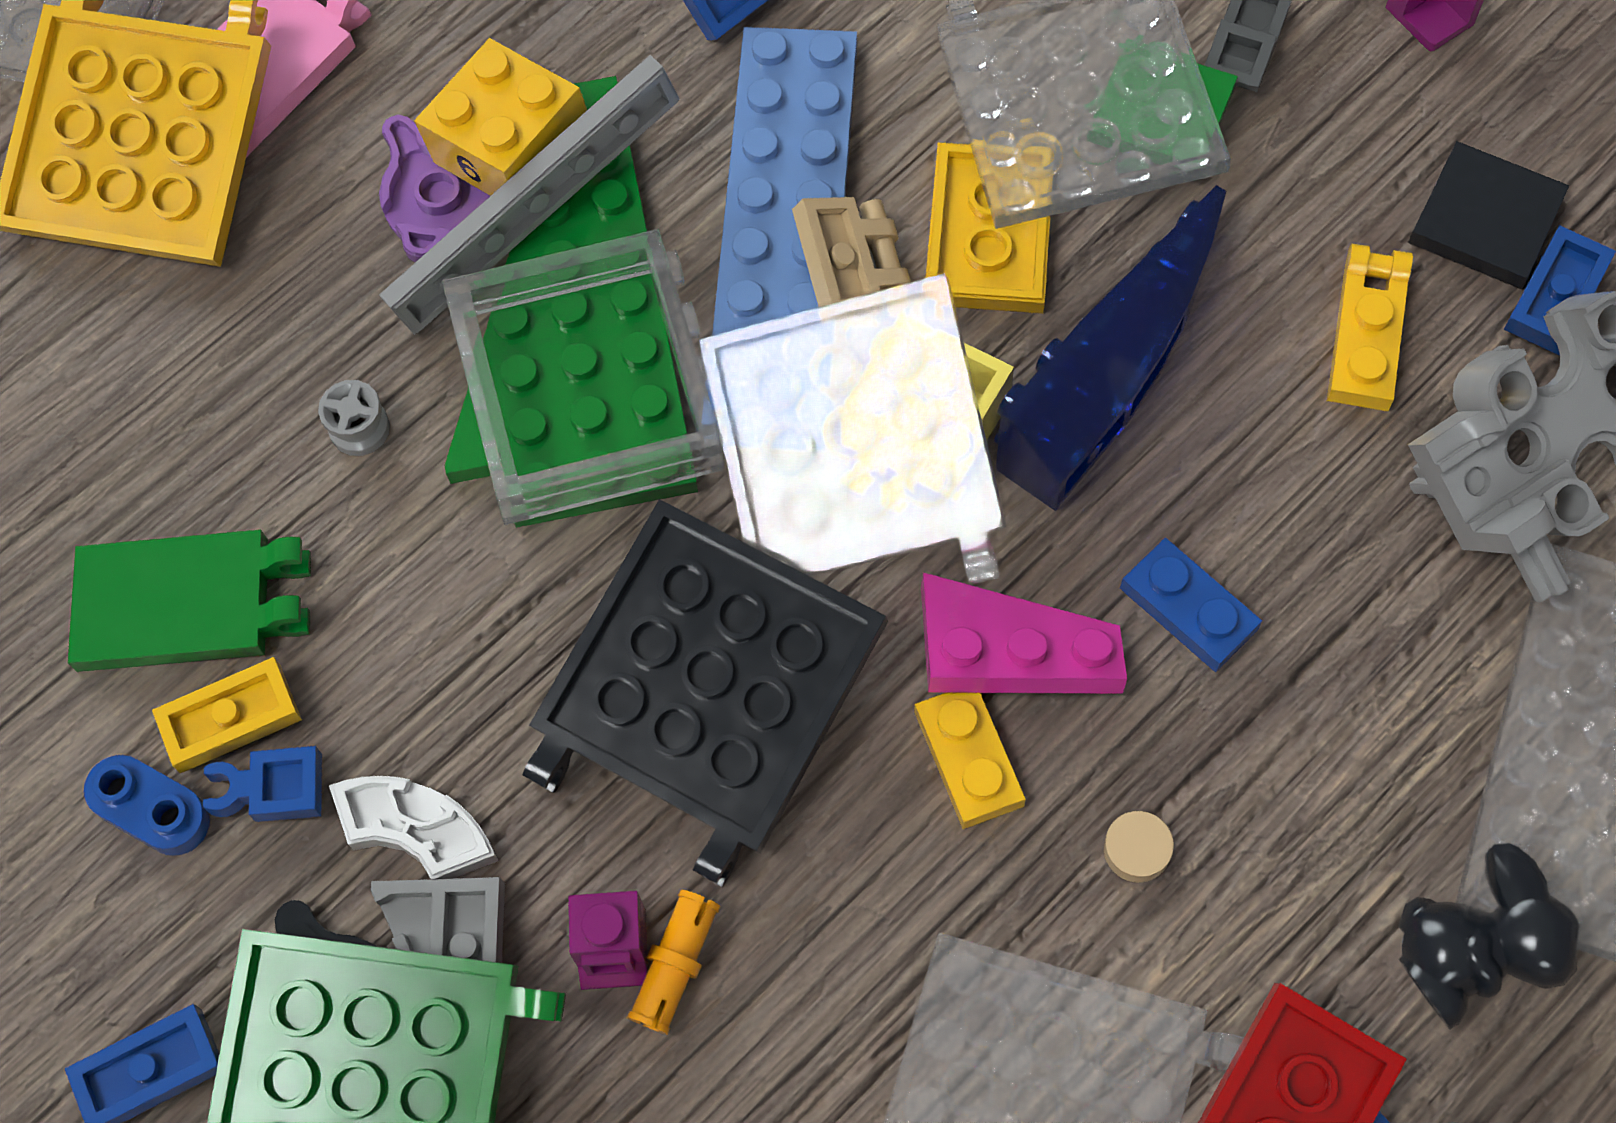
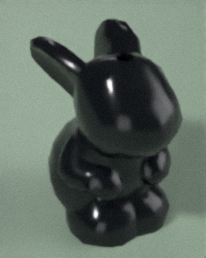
(1468, 952)

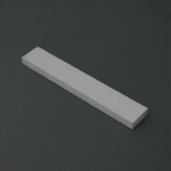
(533, 192)

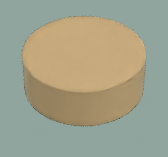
(1138, 846)

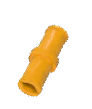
(673, 962)

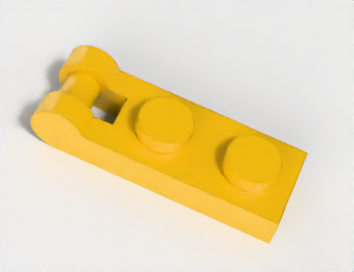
(1369, 329)

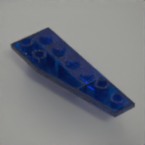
(1105, 365)

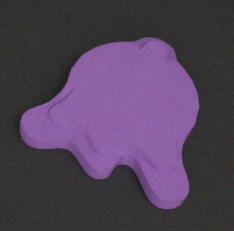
(418, 195)

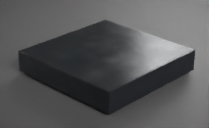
(1489, 214)

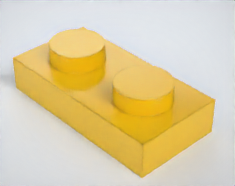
(226, 715)
(969, 757)

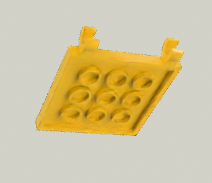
(134, 131)

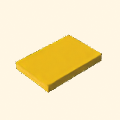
(984, 264)

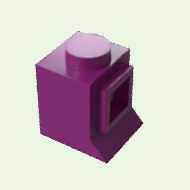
(608, 939)

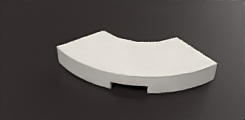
(412, 819)

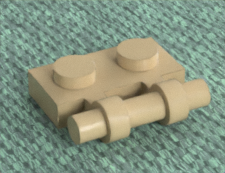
(839, 245)

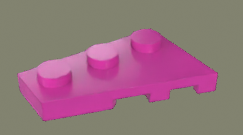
(1014, 645)

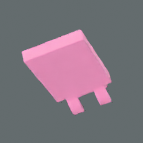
(305, 49)

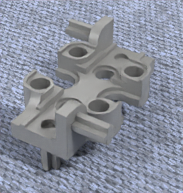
(1466, 457)

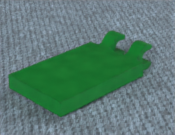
(182, 599)

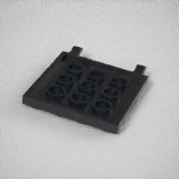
(706, 681)

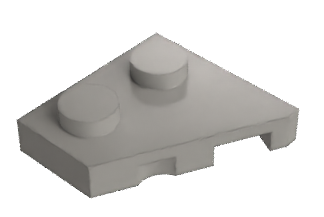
(445, 915)

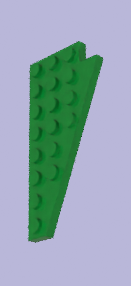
(585, 365)

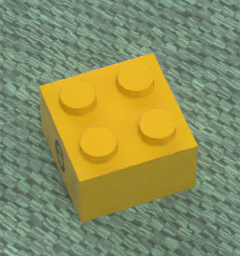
(497, 116)

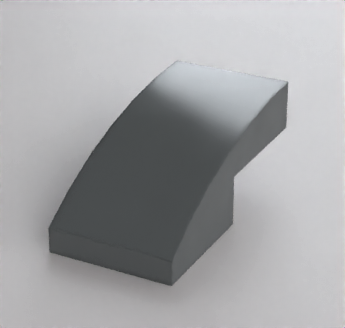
(1248, 39)

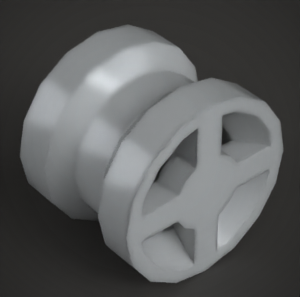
(347, 403)

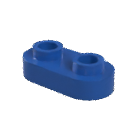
(142, 803)

